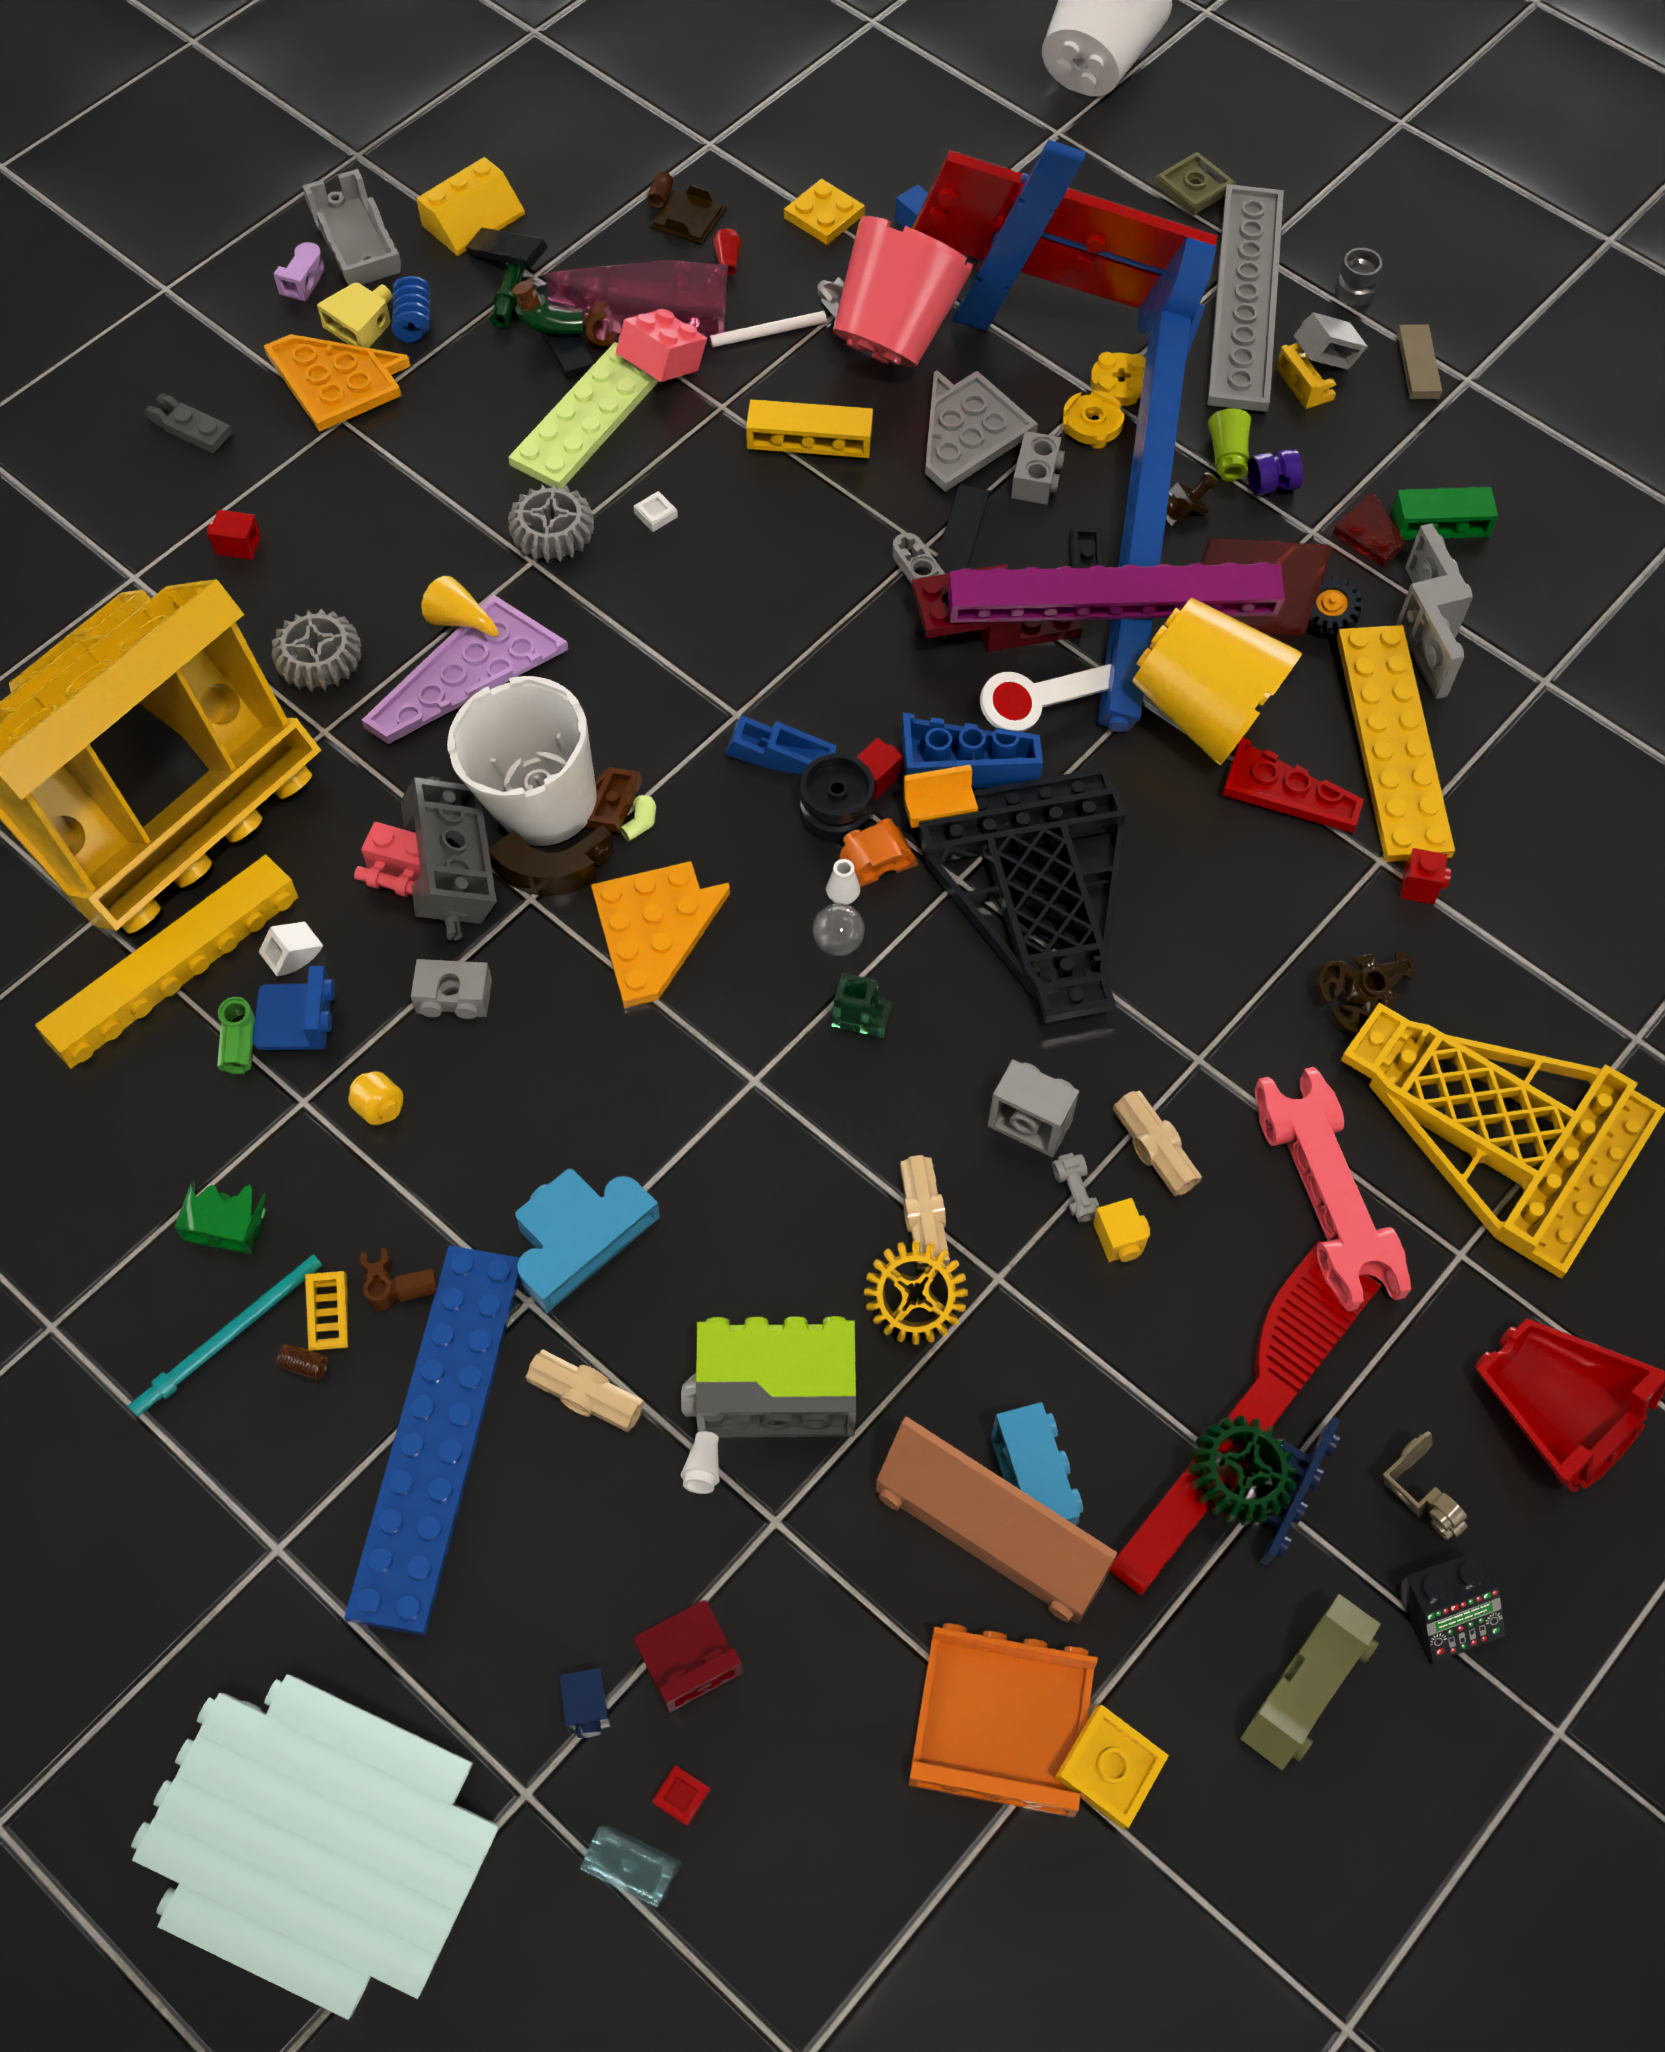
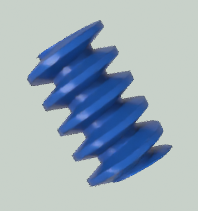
(410, 308)

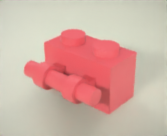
(390, 859)

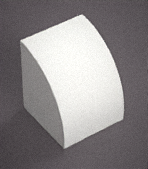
(289, 947)

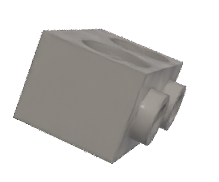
(1036, 468)

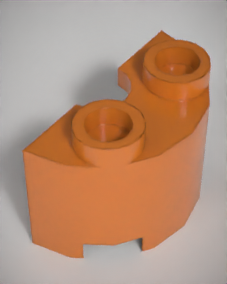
(877, 851)

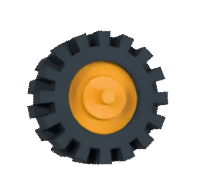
(1335, 608)

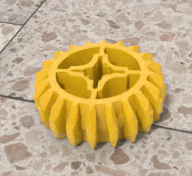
(896, 1318)

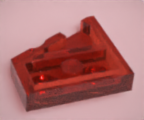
(1370, 530)

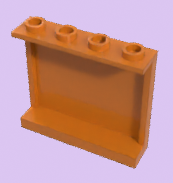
(1001, 1718)

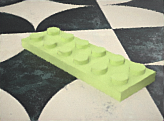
(582, 420)

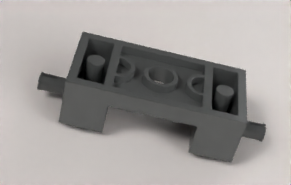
(452, 881)

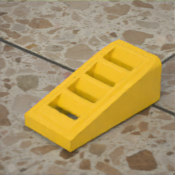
(321, 1280)

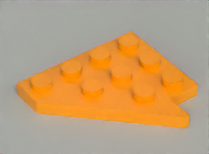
(335, 378)
(653, 926)

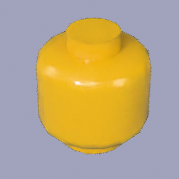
(375, 1098)

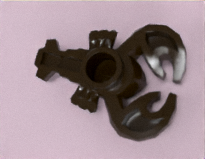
(1362, 987)

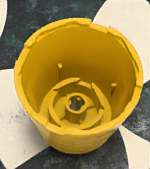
(1212, 675)

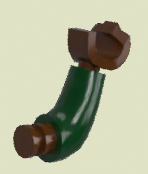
(546, 318)

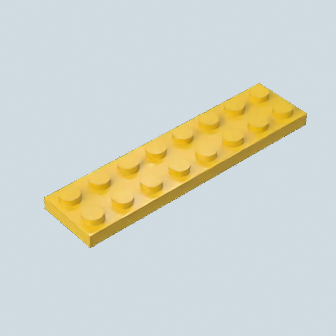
(1394, 742)

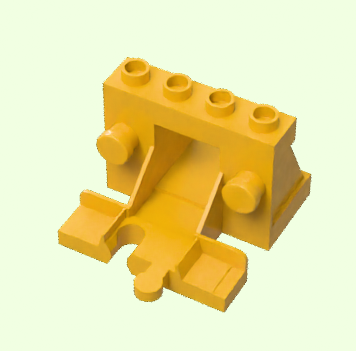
(197, 676)

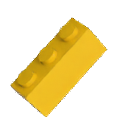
(468, 202)

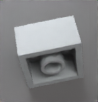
(1033, 1107)

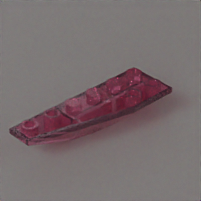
(687, 289)

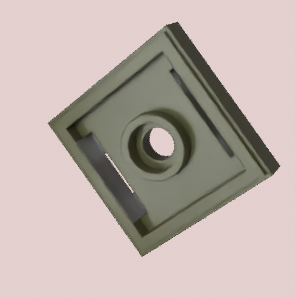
(1208, 180)

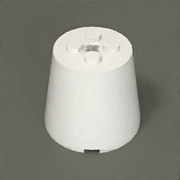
(1099, 40)
(527, 758)

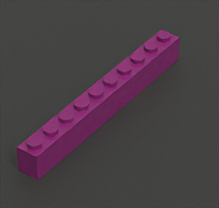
(1112, 592)

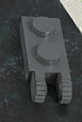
(189, 423)

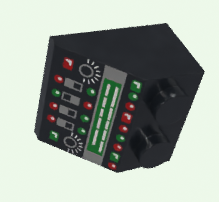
(1453, 1606)

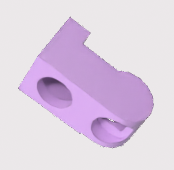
(301, 273)

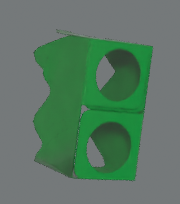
(220, 1220)

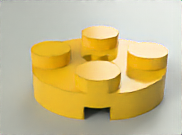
(1114, 365)
(1089, 431)

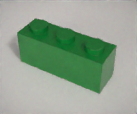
(1451, 511)

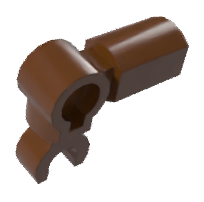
(382, 1291)

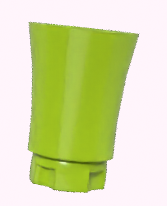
(1230, 442)

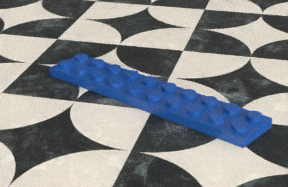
(434, 1443)

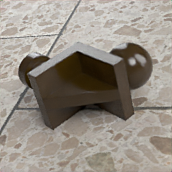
(1184, 499)

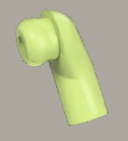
(643, 818)

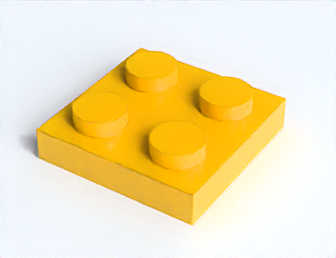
(824, 211)
(1112, 1766)

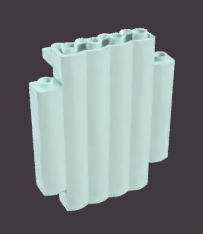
(314, 1845)

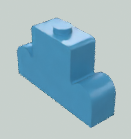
(577, 1232)

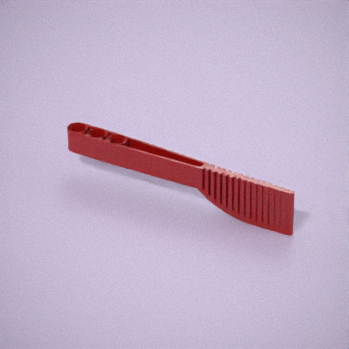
(1292, 1344)

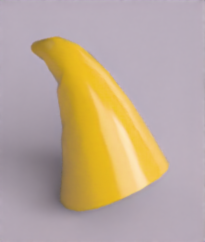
(452, 605)

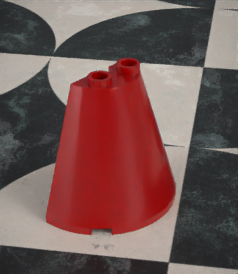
(1571, 1398)

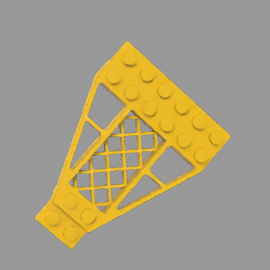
(1575, 1177)

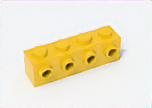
(803, 427)

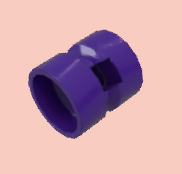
(1273, 472)

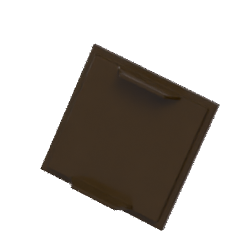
(689, 215)

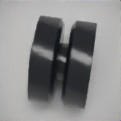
(836, 796)

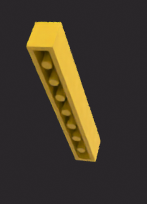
(167, 961)

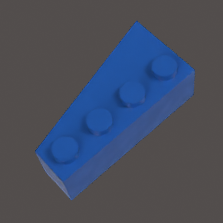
(994, 756)

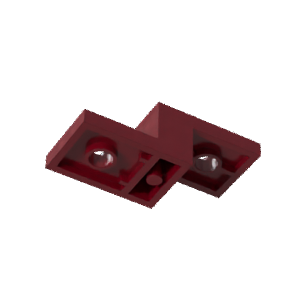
(932, 593)

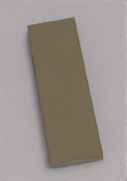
(1419, 362)

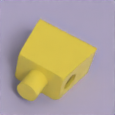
(356, 314)

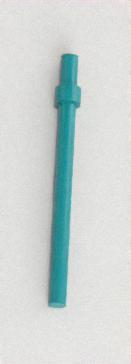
(165, 1384)

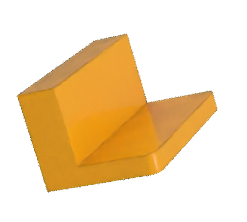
(939, 794)

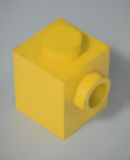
(1121, 1230)

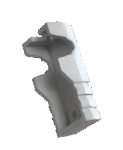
(353, 229)

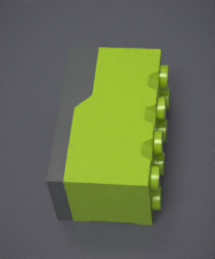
(773, 1378)

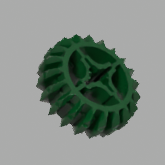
(1272, 1475)

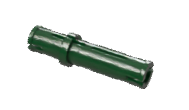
(504, 298)

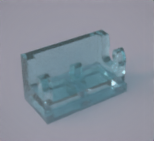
(630, 1865)

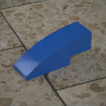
(775, 746)

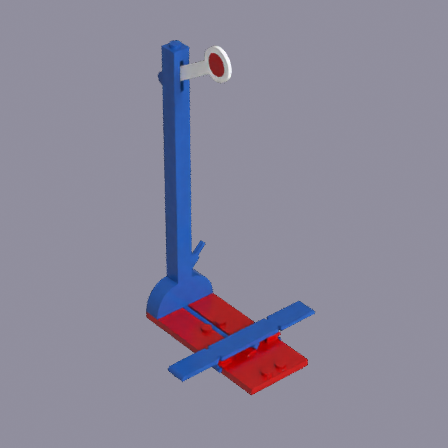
(1118, 254)

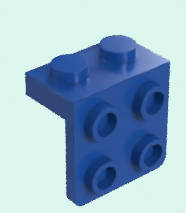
(295, 1013)

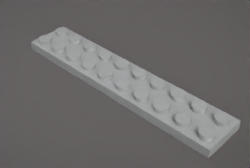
(1246, 299)

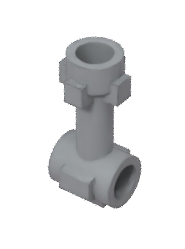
(1071, 1169)

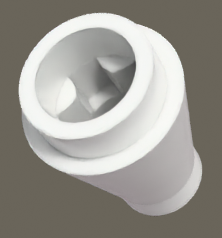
(843, 883)
(702, 1465)

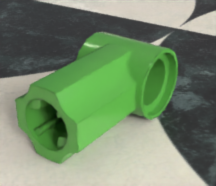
(235, 1037)

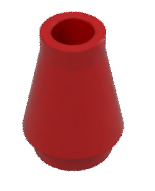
(727, 248)

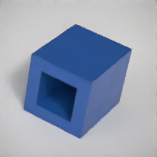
(909, 205)

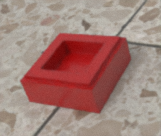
(681, 1796)

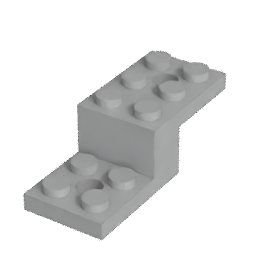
(1434, 610)

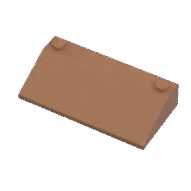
(994, 1521)

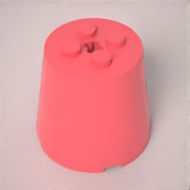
(897, 291)

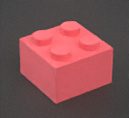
(661, 345)

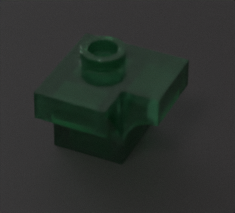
(860, 1006)

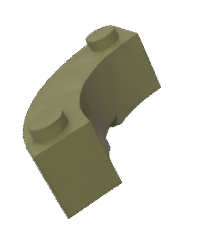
(1310, 1682)

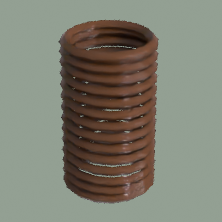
(660, 189)
(299, 1361)

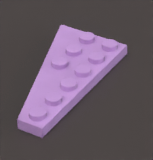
(462, 668)

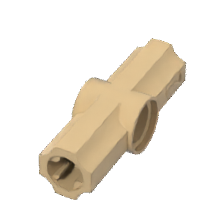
(1157, 1143)
(923, 1206)
(585, 1390)

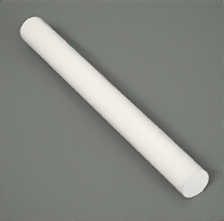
(768, 329)

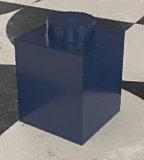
(585, 1702)

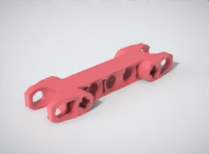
(1352, 1241)

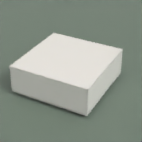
(655, 511)

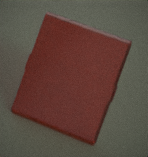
(1302, 576)

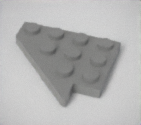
(970, 428)

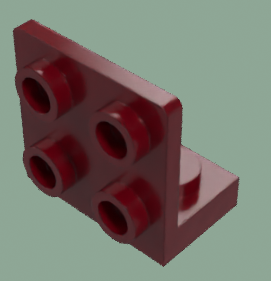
(688, 1655)

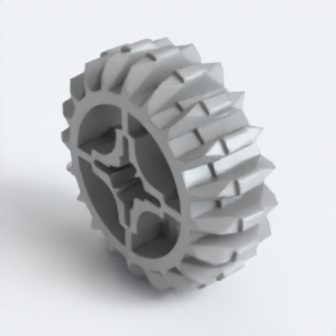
(551, 523)
(296, 650)

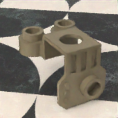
(1445, 1512)

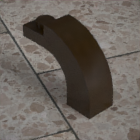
(550, 872)

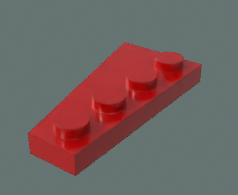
(1272, 784)

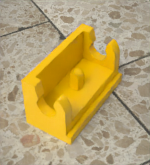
(1303, 377)

